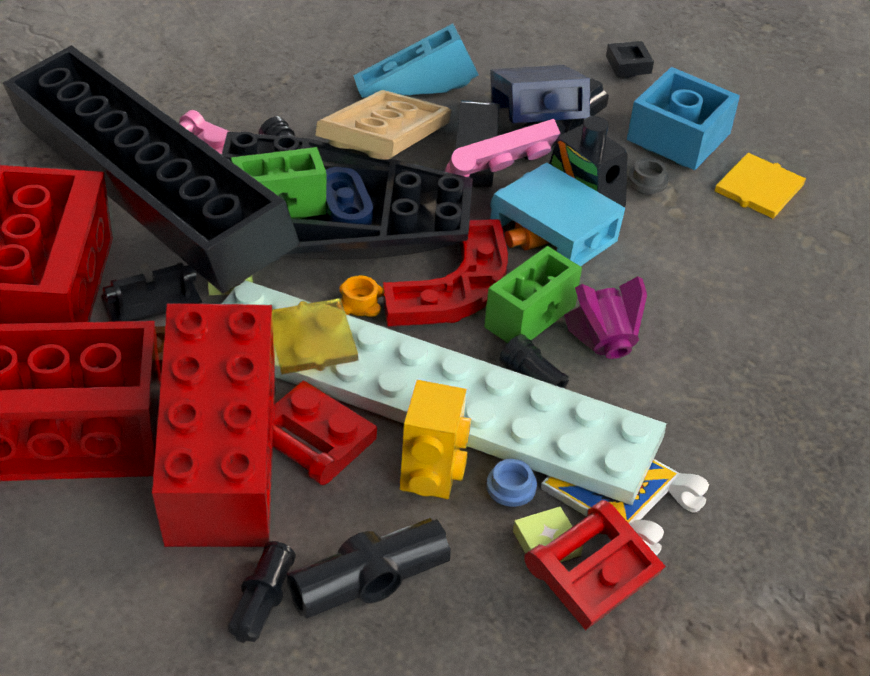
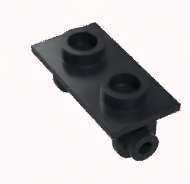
(136, 300)

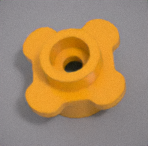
(361, 296)

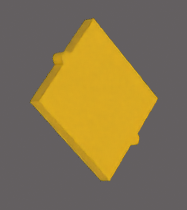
(760, 185)

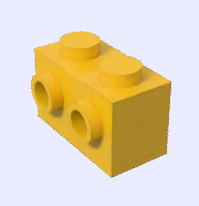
(433, 440)

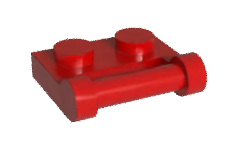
(324, 425)
(604, 577)

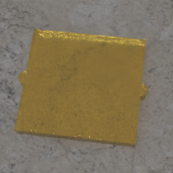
(312, 336)

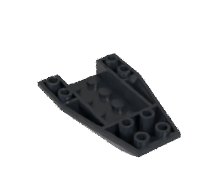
(412, 204)

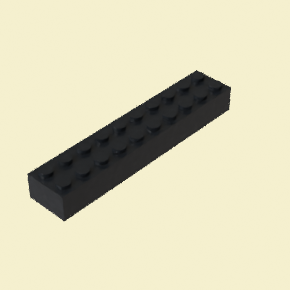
(155, 168)

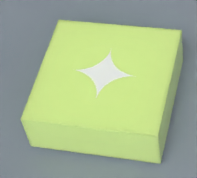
(543, 529)

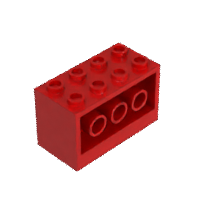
(51, 243)
(78, 400)
(215, 426)

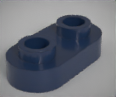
(347, 197)

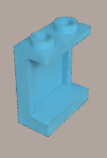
(560, 212)

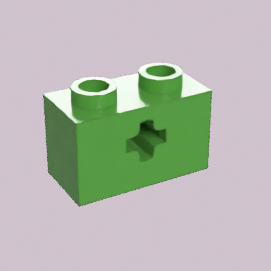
(293, 176)
(532, 296)

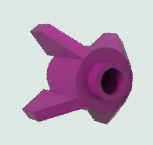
(608, 320)

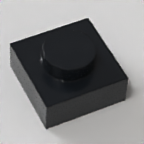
(629, 59)

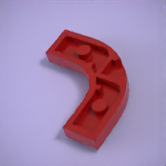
(459, 292)

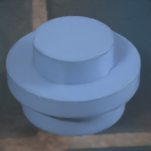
(511, 483)

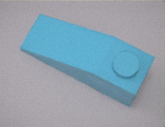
(423, 68)

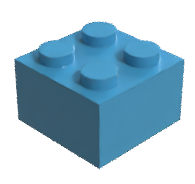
(682, 118)

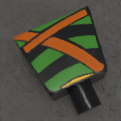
(593, 159)

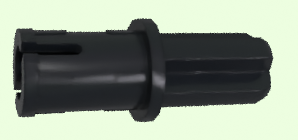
(261, 591)

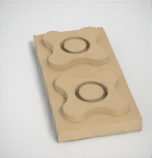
(382, 124)

